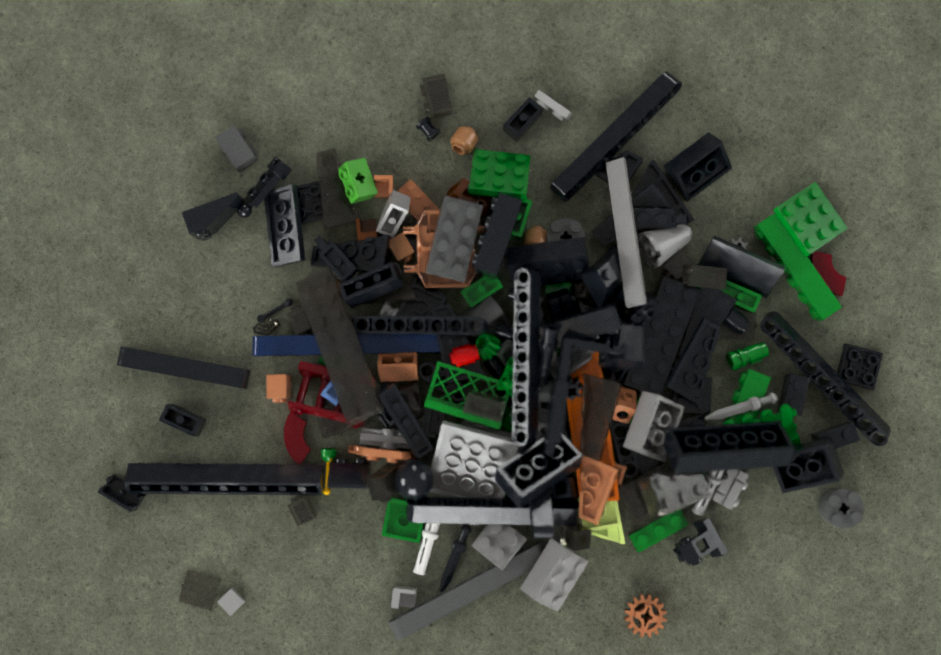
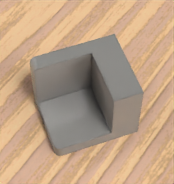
(403, 596)

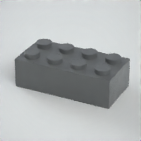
(453, 239)

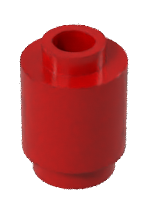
(464, 355)

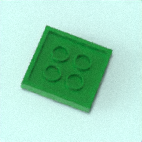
(499, 173)
(810, 219)

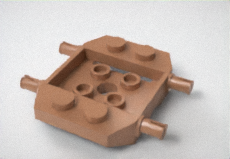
(424, 240)

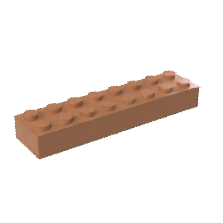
(418, 201)

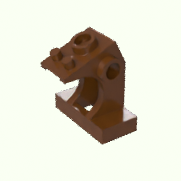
(459, 191)

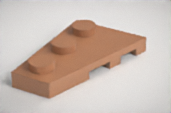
(596, 485)

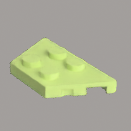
(609, 525)

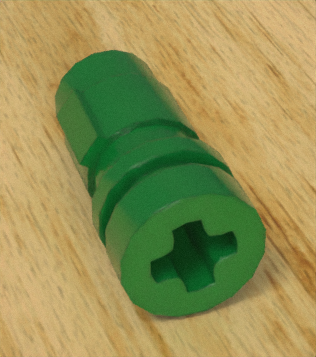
(750, 354)

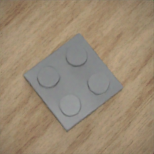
(547, 102)
(499, 544)

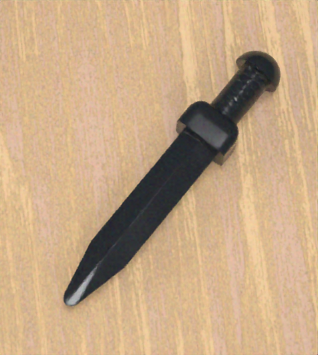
(458, 547)

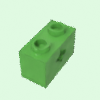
(357, 180)

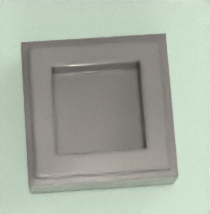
(231, 601)

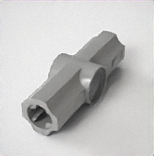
(384, 438)

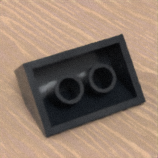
(698, 166)

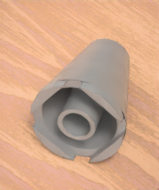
(663, 243)

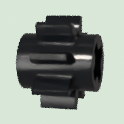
(574, 387)

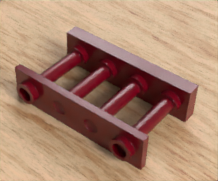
(309, 371)

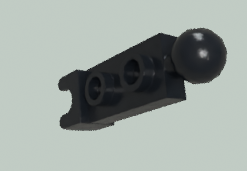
(277, 171)

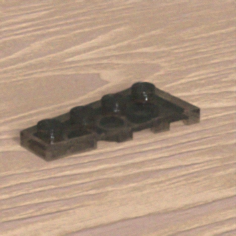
(598, 409)

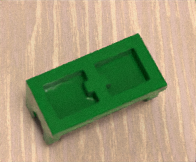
(480, 290)

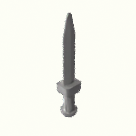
(753, 404)

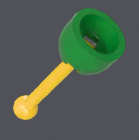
(327, 455)

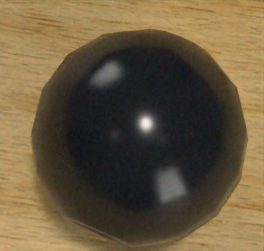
(413, 479)

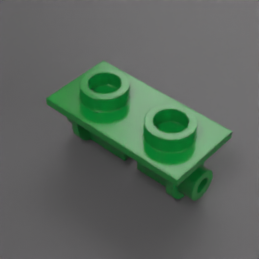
(506, 380)

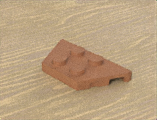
(375, 453)

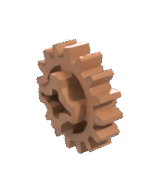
(646, 606)

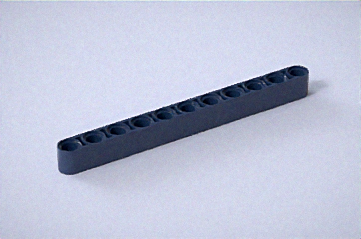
(370, 344)

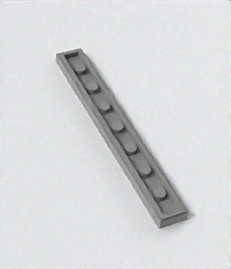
(626, 233)

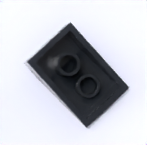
(211, 217)

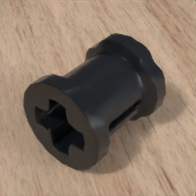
(428, 129)

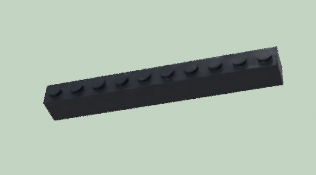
(224, 479)

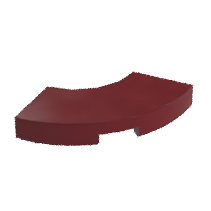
(825, 268)
(294, 438)

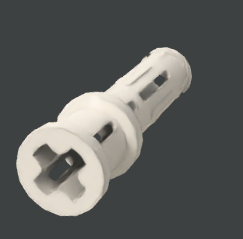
(429, 535)

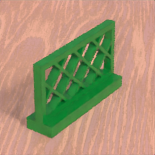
(456, 409)

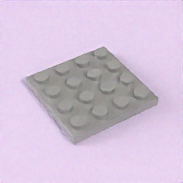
(468, 461)

